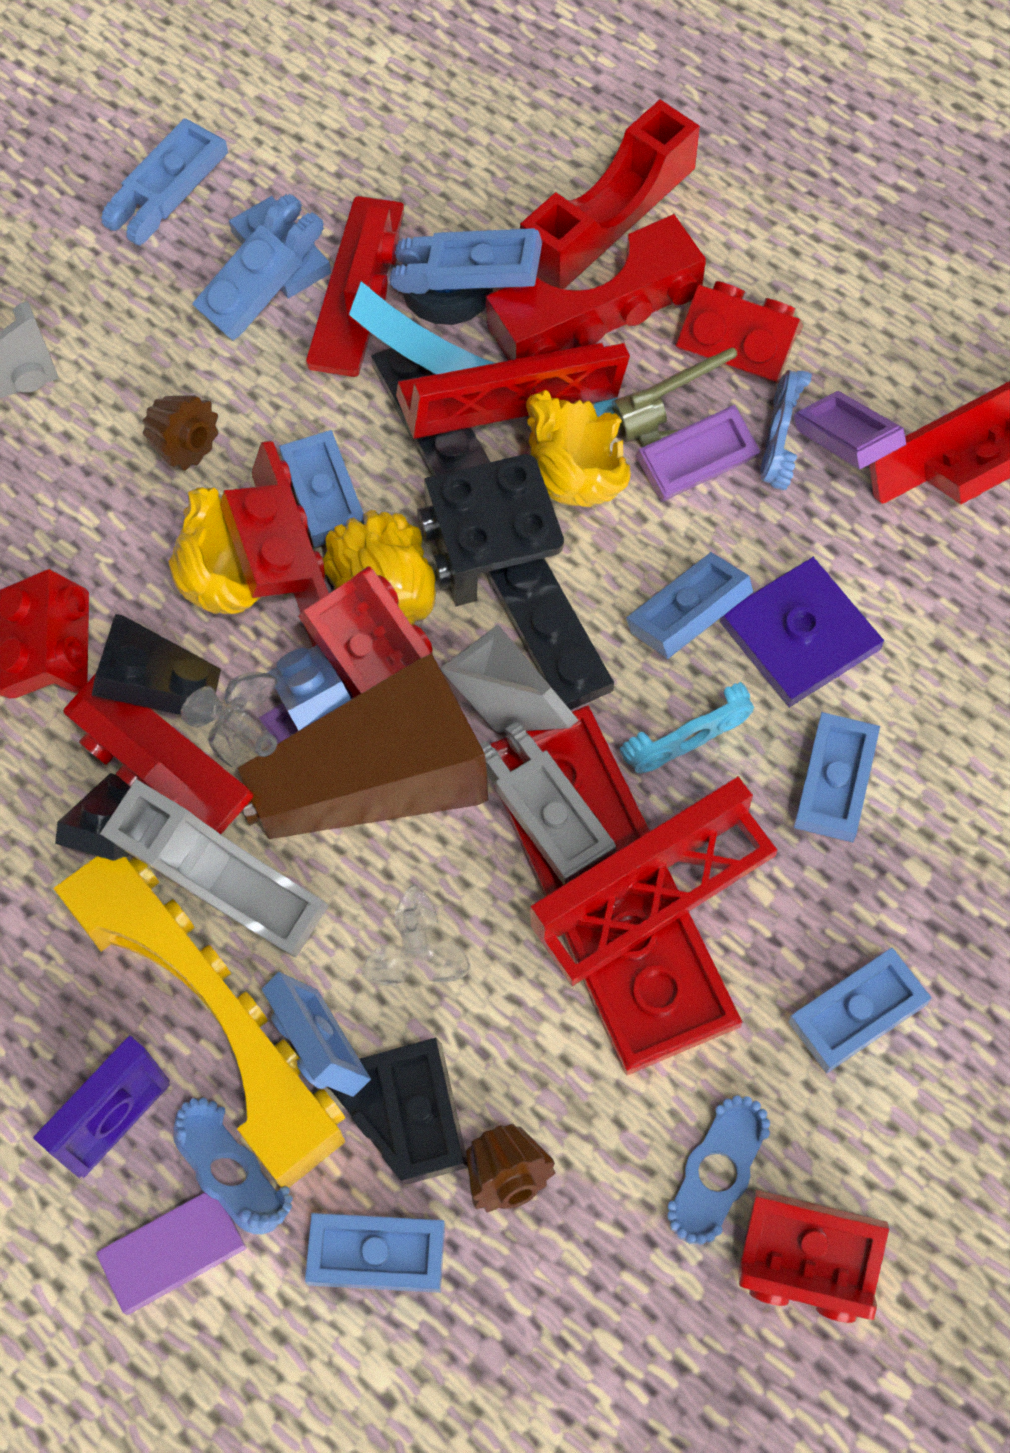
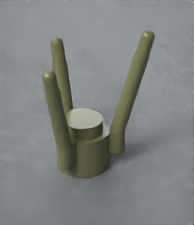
(644, 409)

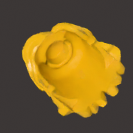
(576, 451)
(391, 550)
(205, 558)

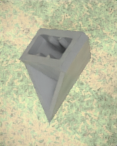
(506, 685)

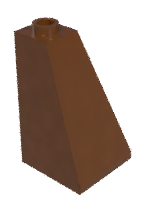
(372, 760)

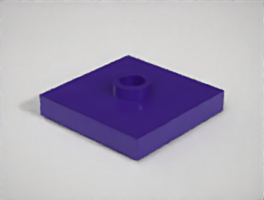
(801, 631)
(103, 1108)

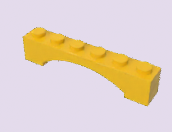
(284, 1120)

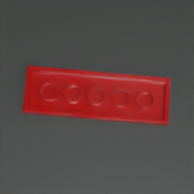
(665, 989)

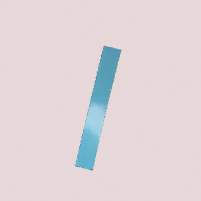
(417, 342)

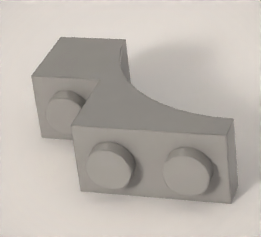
(214, 868)

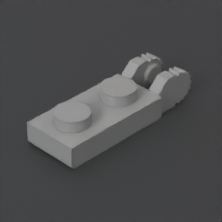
(548, 807)

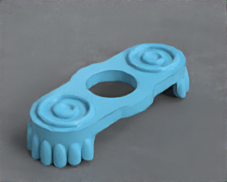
(649, 755)

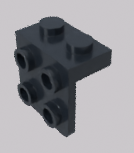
(487, 521)

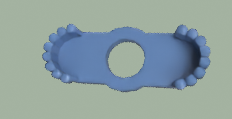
(777, 461)
(737, 1134)
(201, 1141)

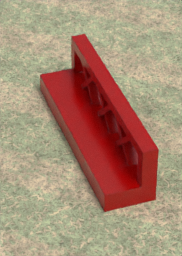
(502, 389)
(639, 862)

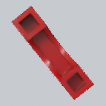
(649, 164)
(540, 319)

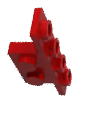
(363, 256)
(955, 453)
(273, 535)
(157, 757)

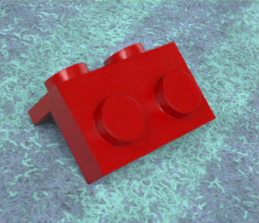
(724, 321)
(365, 631)
(43, 634)
(812, 1257)

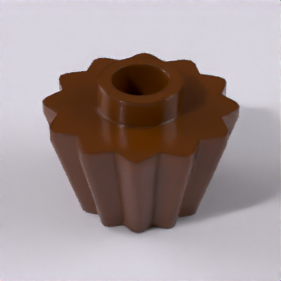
(181, 429)
(506, 1168)

